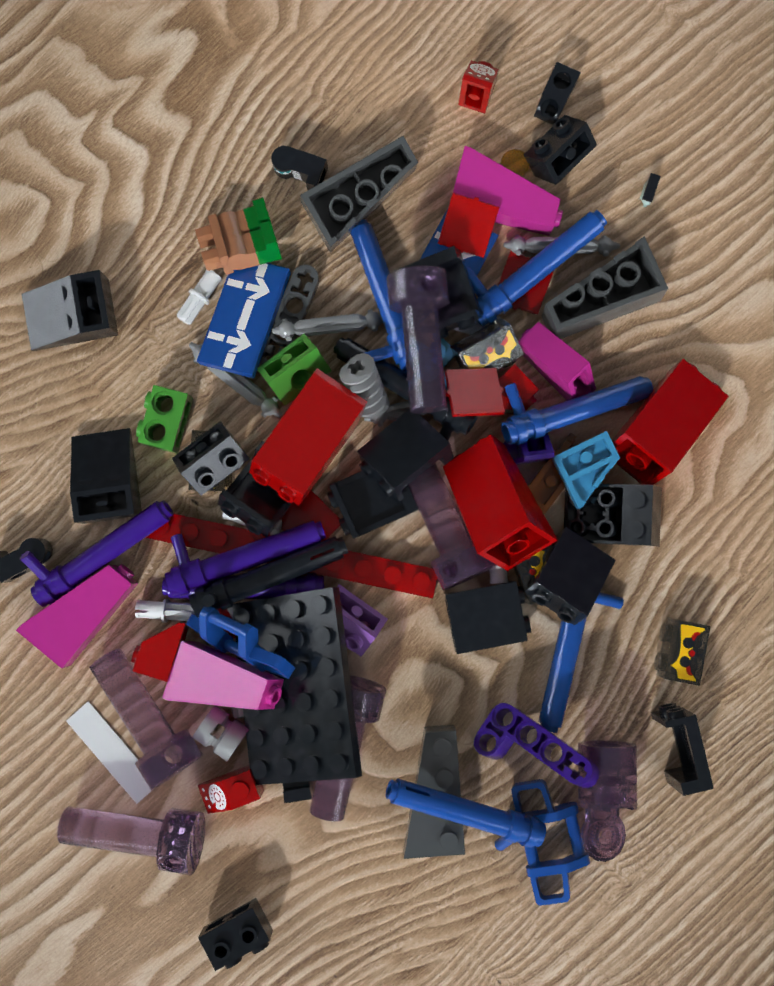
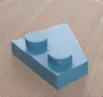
(586, 466)

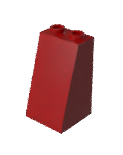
(667, 423)
(307, 437)
(497, 504)

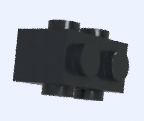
(560, 149)
(210, 458)
(236, 935)

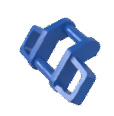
(210, 628)
(558, 866)

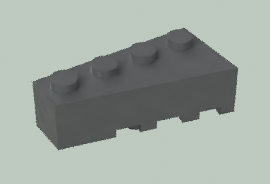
(357, 191)
(609, 292)
(440, 771)

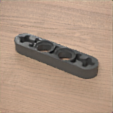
(295, 282)

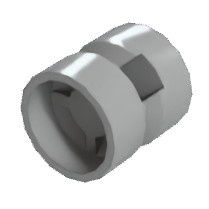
(229, 739)

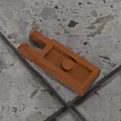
(547, 483)

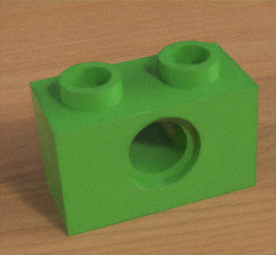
(292, 368)

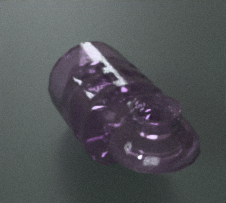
(613, 791)

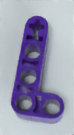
(540, 748)

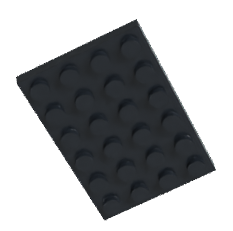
(314, 723)

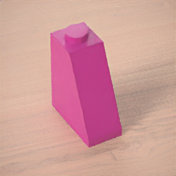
(557, 362)

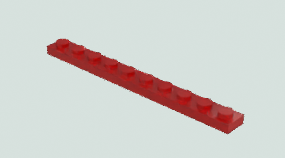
(353, 567)

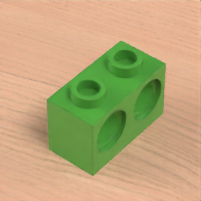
(172, 420)

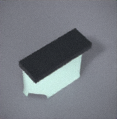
(649, 189)

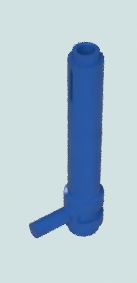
(376, 273)
(501, 297)
(537, 423)
(564, 665)
(508, 824)

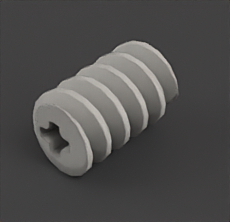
(363, 379)

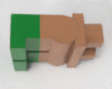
(240, 238)

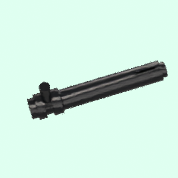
(396, 381)
(225, 593)

